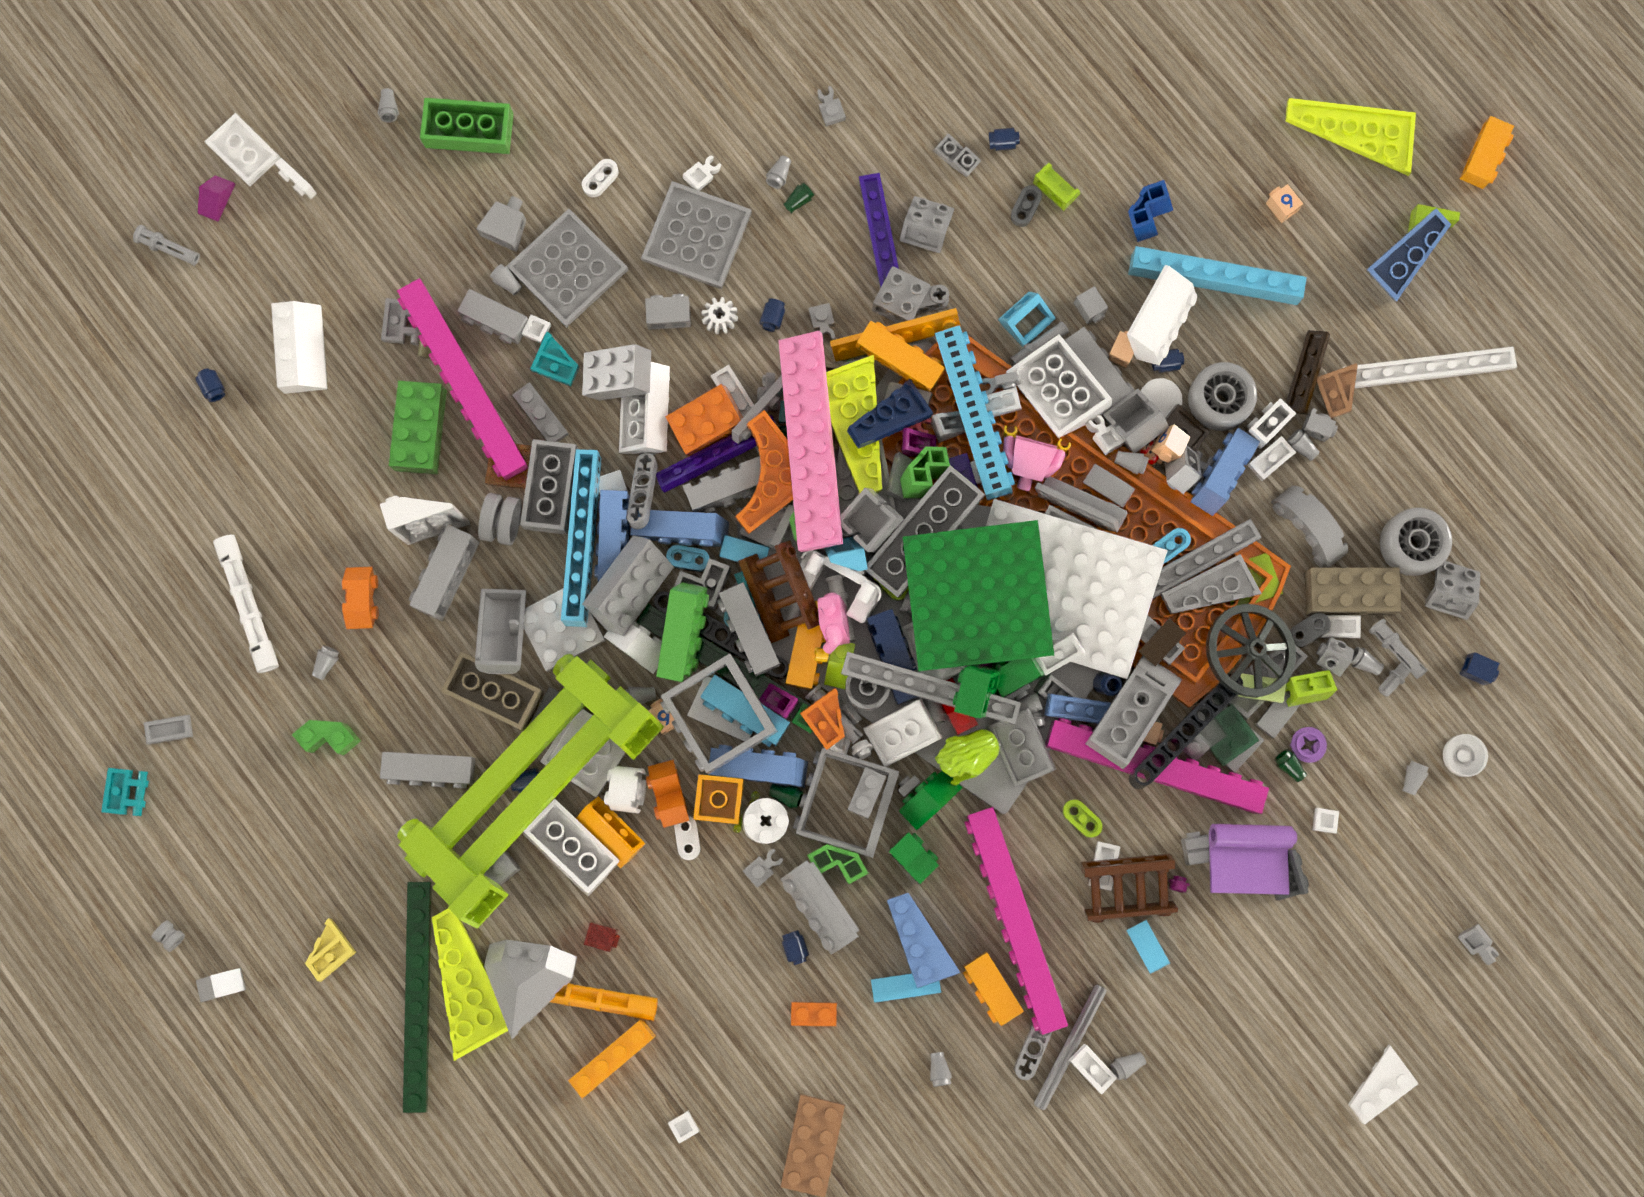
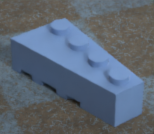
(1225, 472)
(762, 767)
(921, 946)

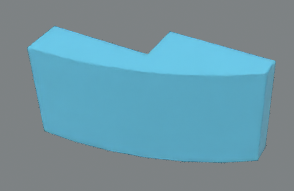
(738, 549)
(1148, 946)

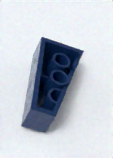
(891, 646)

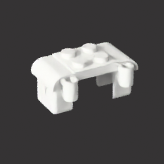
(867, 596)

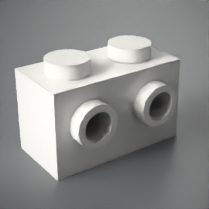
(1271, 422)

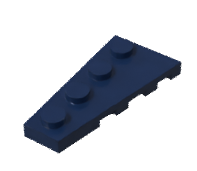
(899, 411)

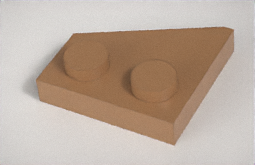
(1338, 390)

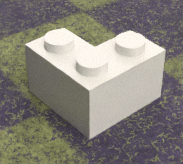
(638, 645)

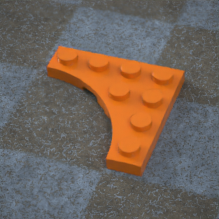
(774, 481)

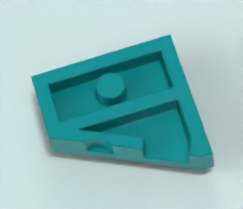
(554, 362)

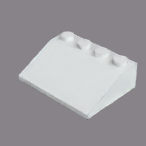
(1061, 387)
(419, 519)

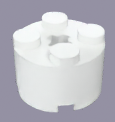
(625, 789)
(778, 821)

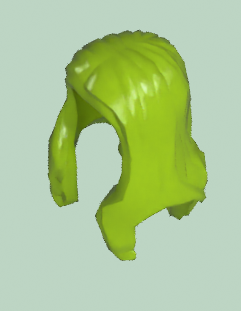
(968, 755)

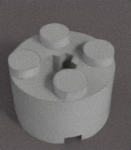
(865, 701)

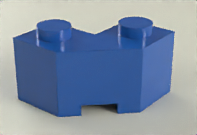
(1153, 201)

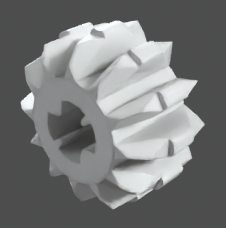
(725, 321)

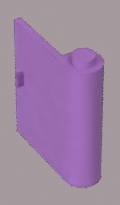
(1250, 858)

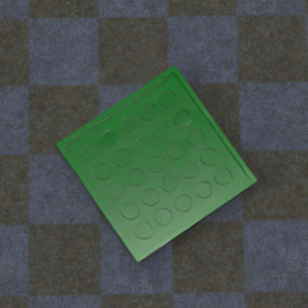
(978, 595)

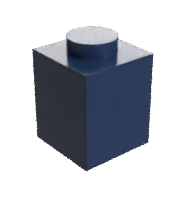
(1480, 669)

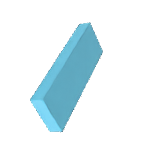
(900, 987)

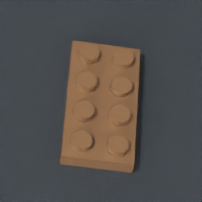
(812, 1145)

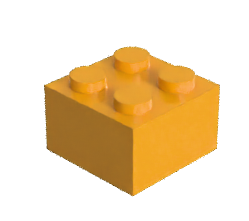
(718, 799)

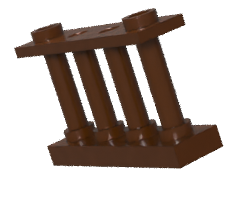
(764, 598)
(1117, 868)

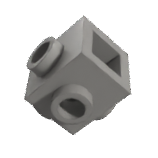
(1334, 656)

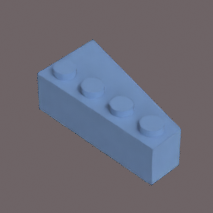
(1403, 260)
(612, 528)
(684, 528)

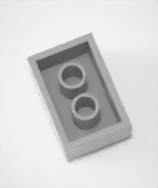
(616, 372)

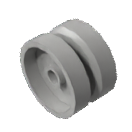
(500, 519)

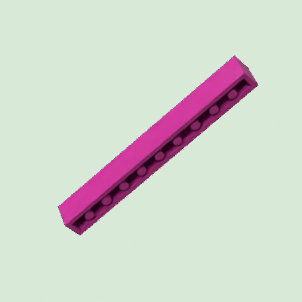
(462, 379)
(1178, 774)
(1016, 921)

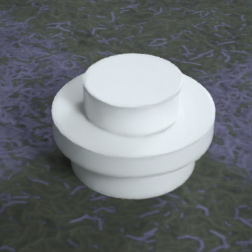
(862, 749)

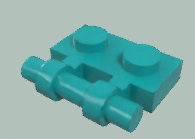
(118, 791)

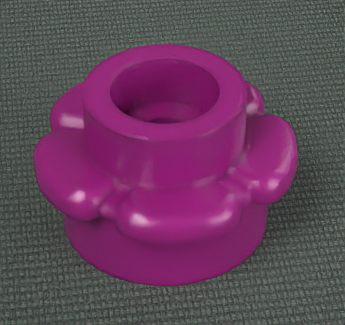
(1178, 884)

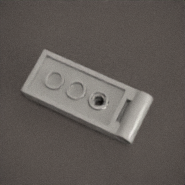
(1126, 719)

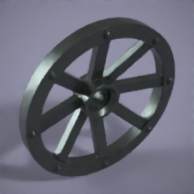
(1248, 651)

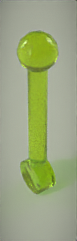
(754, 796)

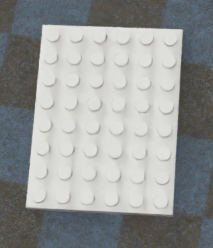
(1094, 585)

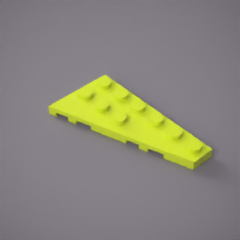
(1371, 132)
(850, 397)
(467, 990)

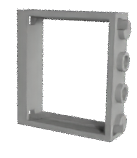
(690, 742)
(807, 800)

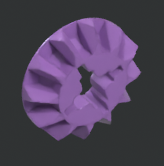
(1318, 747)

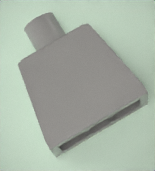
(504, 224)

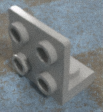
(926, 224)
(900, 296)
(773, 530)
(1455, 590)

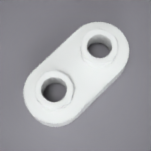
(597, 177)
(688, 837)

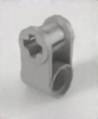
(931, 302)

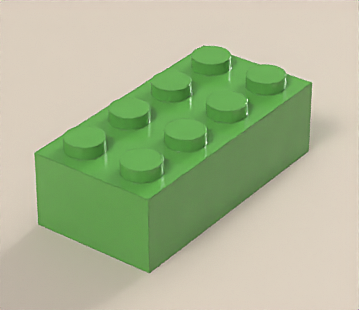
(466, 125)
(417, 427)
(682, 632)

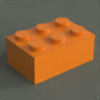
(705, 420)

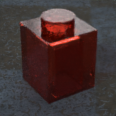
(602, 937)

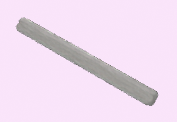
(1070, 1047)

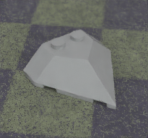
(526, 978)

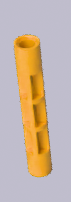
(607, 1001)

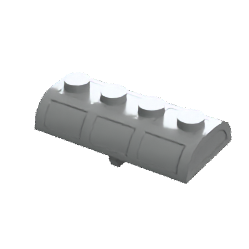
(500, 631)
(820, 906)

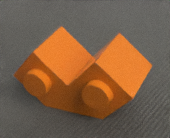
(359, 606)
(669, 797)

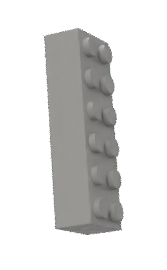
(938, 511)

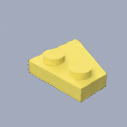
(329, 951)

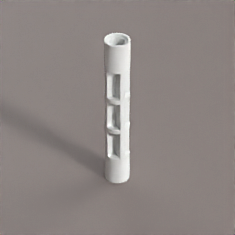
(231, 560)

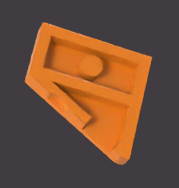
(825, 719)

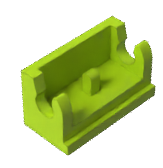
(1055, 187)
(1310, 688)

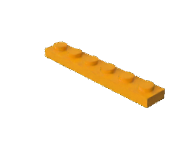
(910, 330)

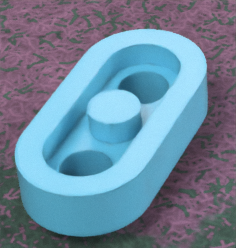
(1169, 544)
(688, 558)

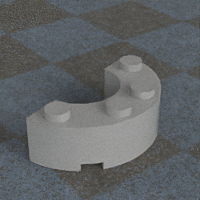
(1316, 523)

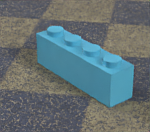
(736, 707)

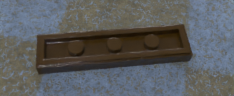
(1307, 371)

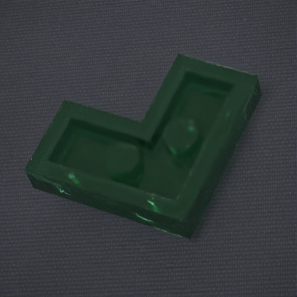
(1238, 736)

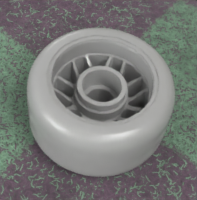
(1234, 385)
(1428, 531)

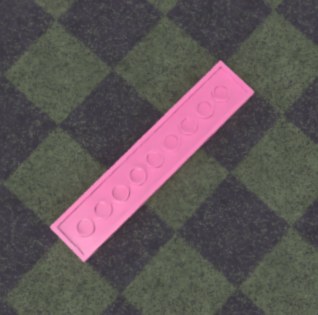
(810, 442)

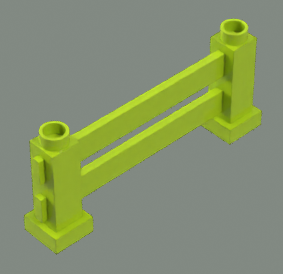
(461, 879)

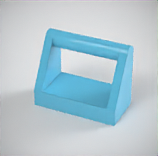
(1020, 310)
(848, 554)

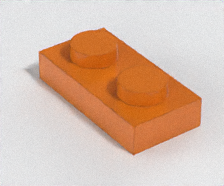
(813, 1013)

